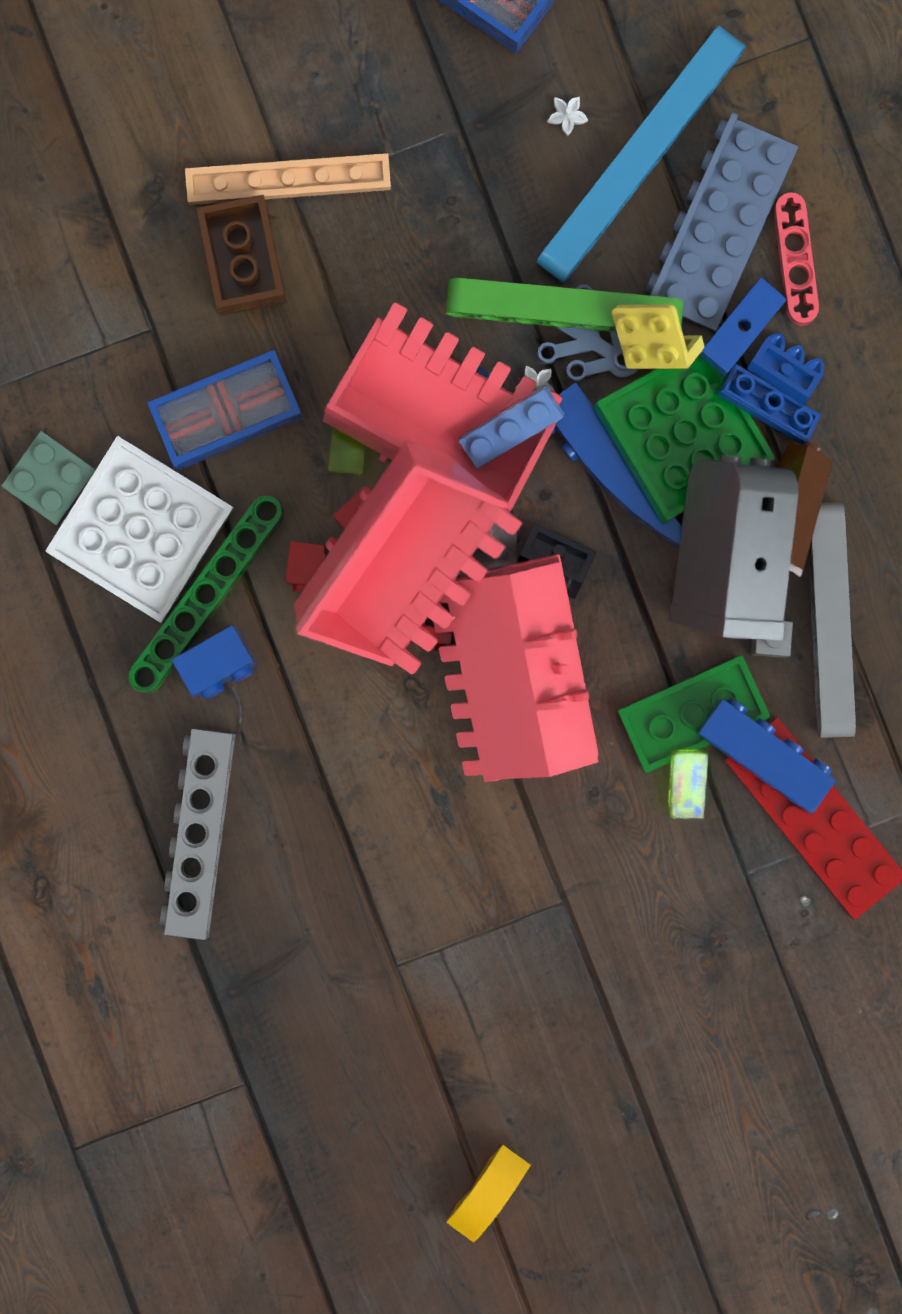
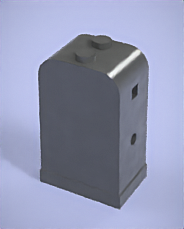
(735, 548)

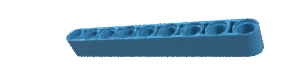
(641, 154)

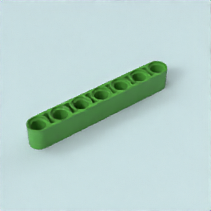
(542, 304)

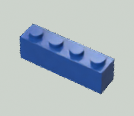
(766, 756)

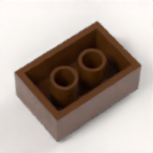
(241, 255)

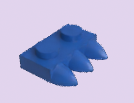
(786, 368)

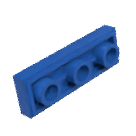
(753, 314)
(752, 396)

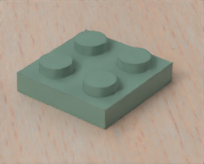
(49, 478)

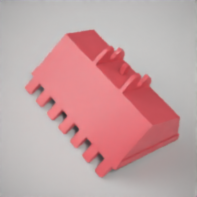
(422, 396)
(403, 558)
(519, 674)

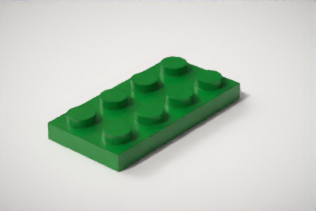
(675, 714)

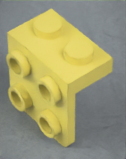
(654, 338)

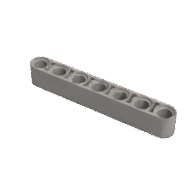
(831, 624)

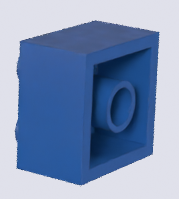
(215, 663)

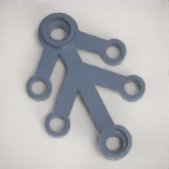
(587, 341)

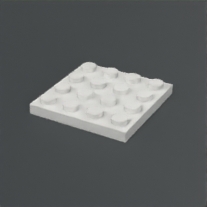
(139, 529)

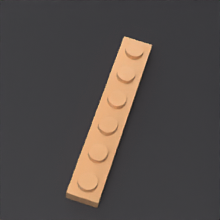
(288, 178)

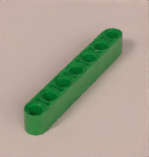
(209, 577)

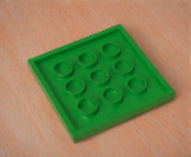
(670, 424)

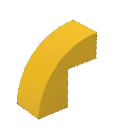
(489, 1193)

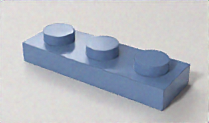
(511, 427)

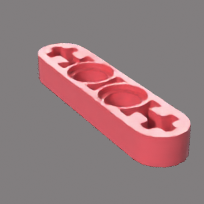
(792, 259)

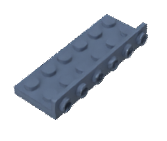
(722, 221)

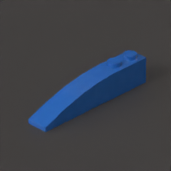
(594, 449)

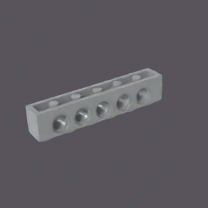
(175, 919)

